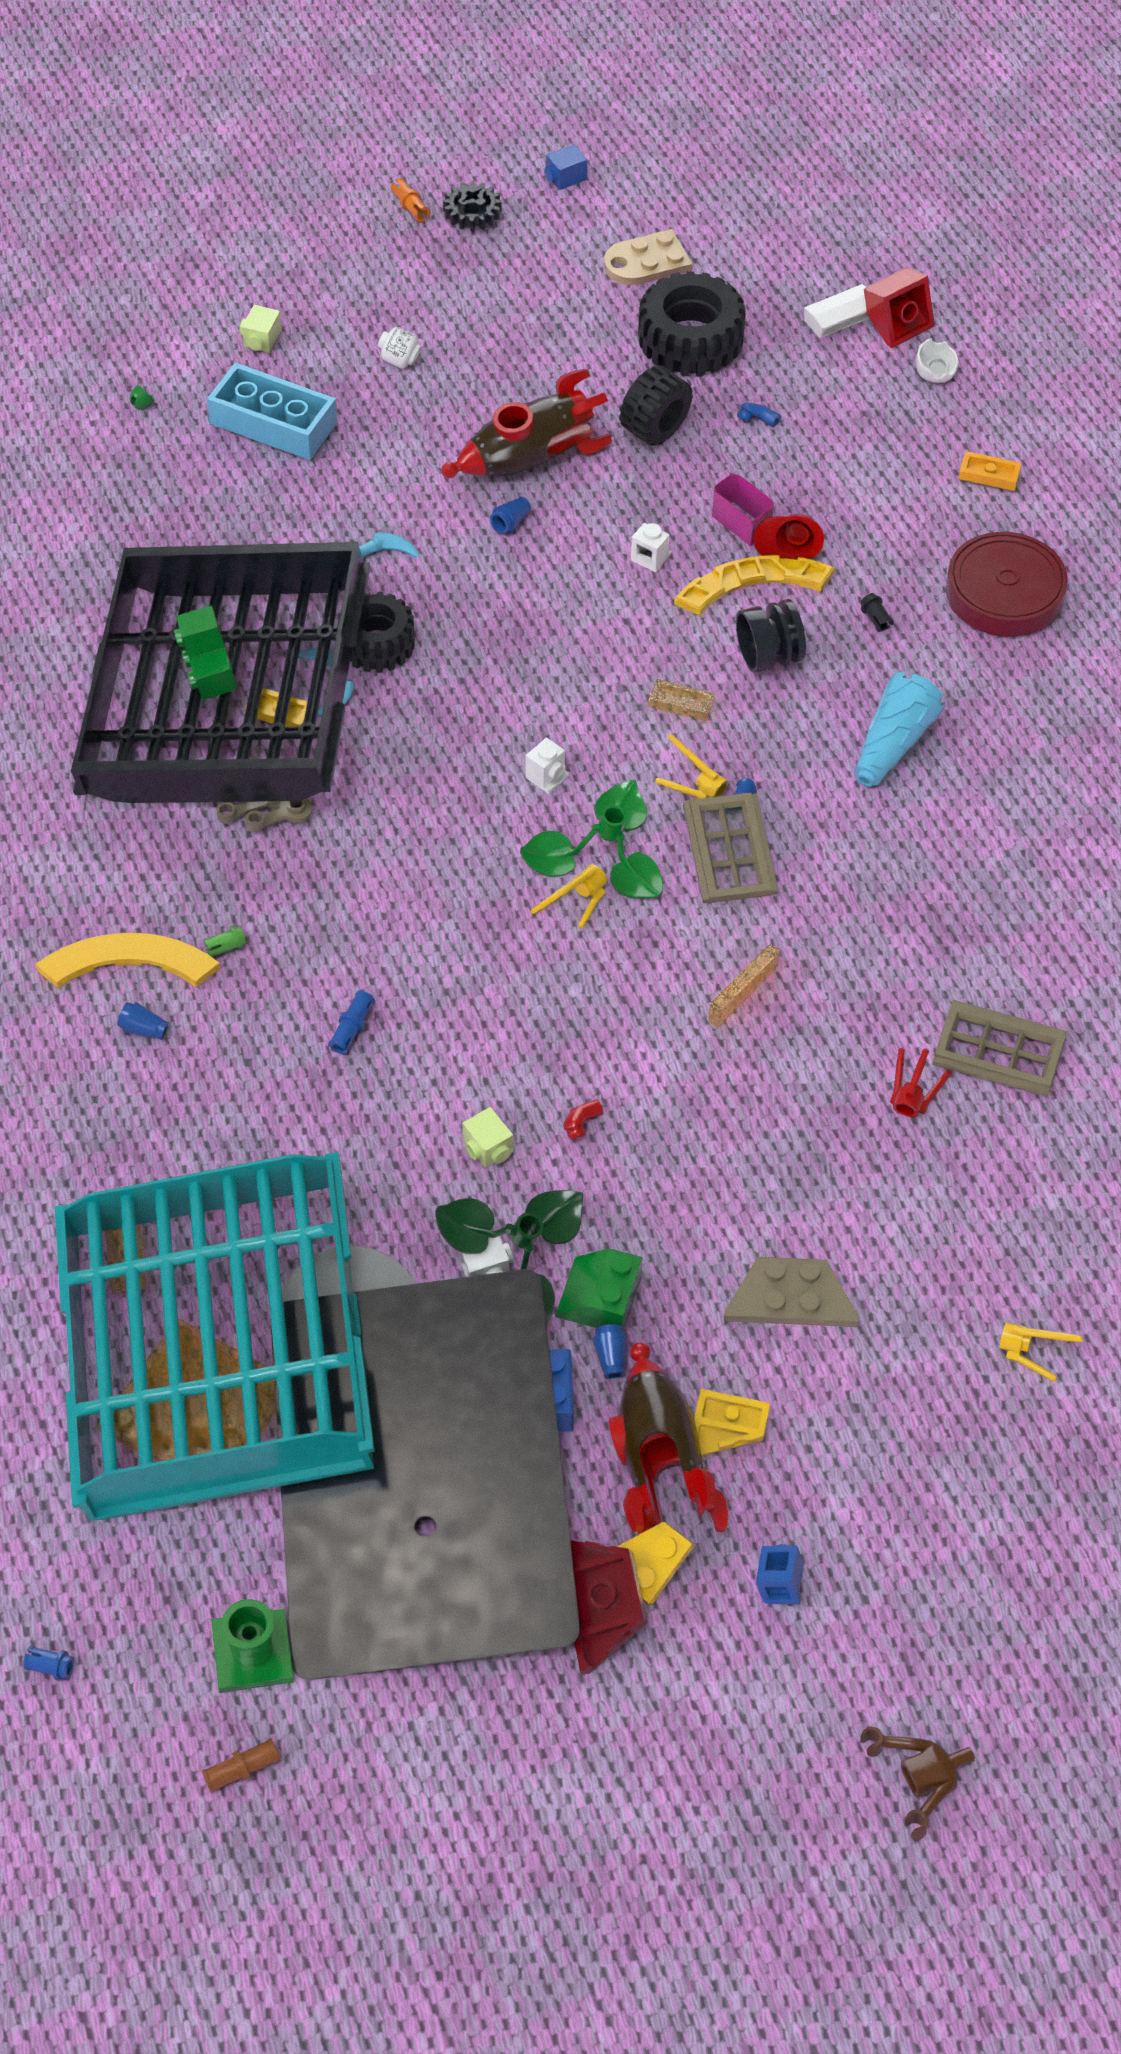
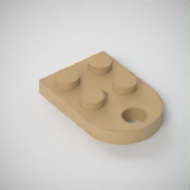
(647, 258)

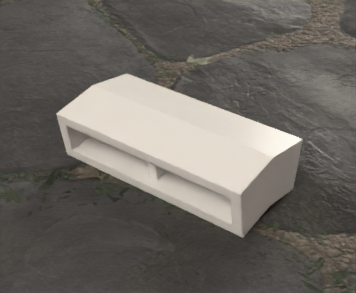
(837, 312)

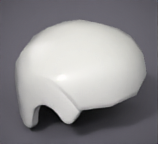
(936, 361)

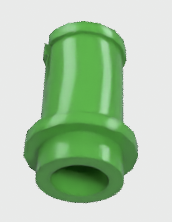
(225, 941)

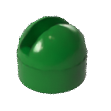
(140, 398)

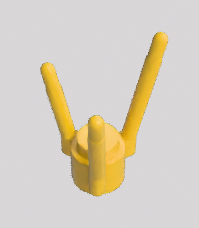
(709, 781)
(586, 884)
(1018, 1338)

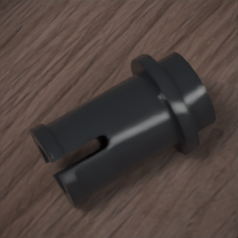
(877, 613)

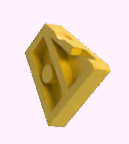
(729, 1421)
(658, 1557)

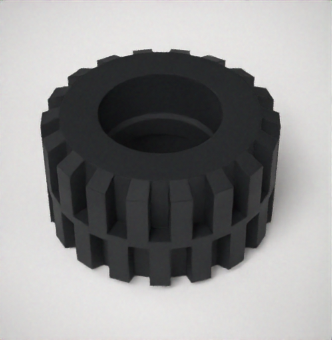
(656, 405)
(387, 647)

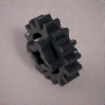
(472, 206)

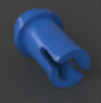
(49, 1662)

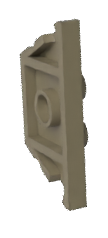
(791, 1293)

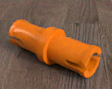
(410, 200)

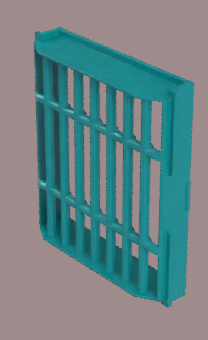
(222, 1470)

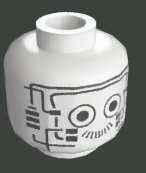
(399, 347)

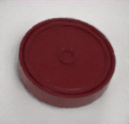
(1006, 584)

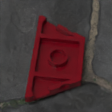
(607, 1601)

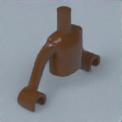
(925, 1772)

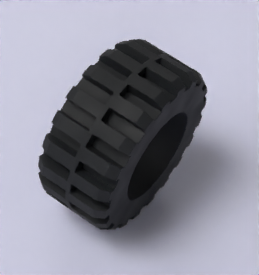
(691, 299)

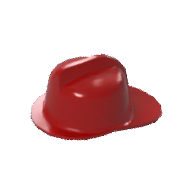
(789, 537)

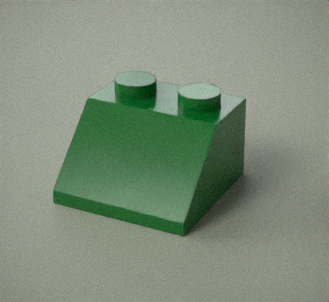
(601, 1288)

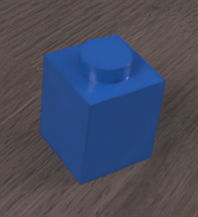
(566, 167)

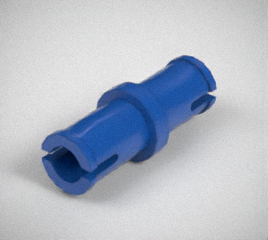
(351, 1022)

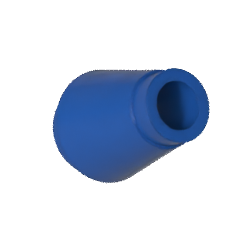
(509, 515)
(141, 1021)
(611, 1349)

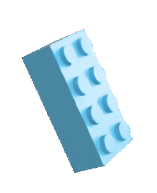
(272, 411)

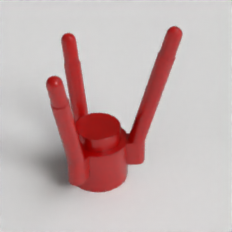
(909, 1098)

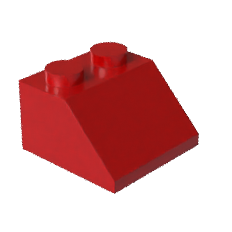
(900, 306)

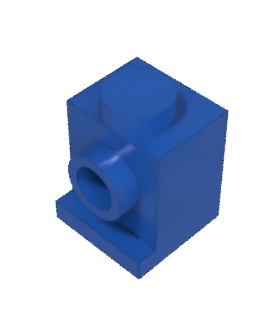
(780, 1574)

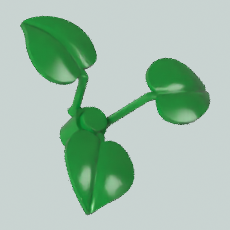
(617, 811)

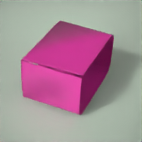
(746, 496)

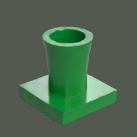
(251, 1647)

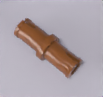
(241, 1765)

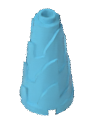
(899, 722)

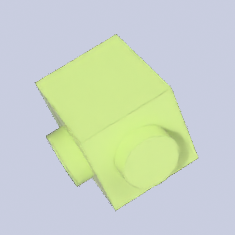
(261, 328)
(487, 1138)

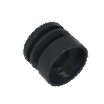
(770, 635)

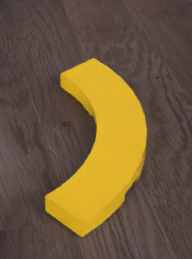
(751, 571)
(128, 949)

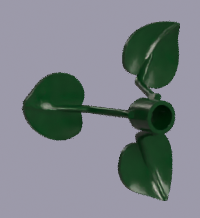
(551, 1214)

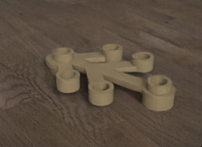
(283, 811)

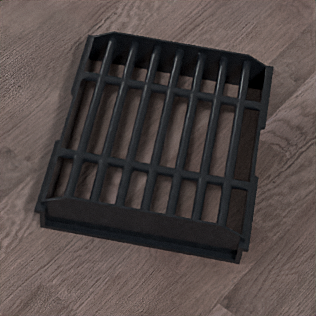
(219, 573)

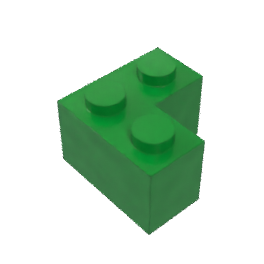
(205, 653)

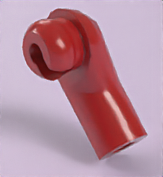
(579, 1115)

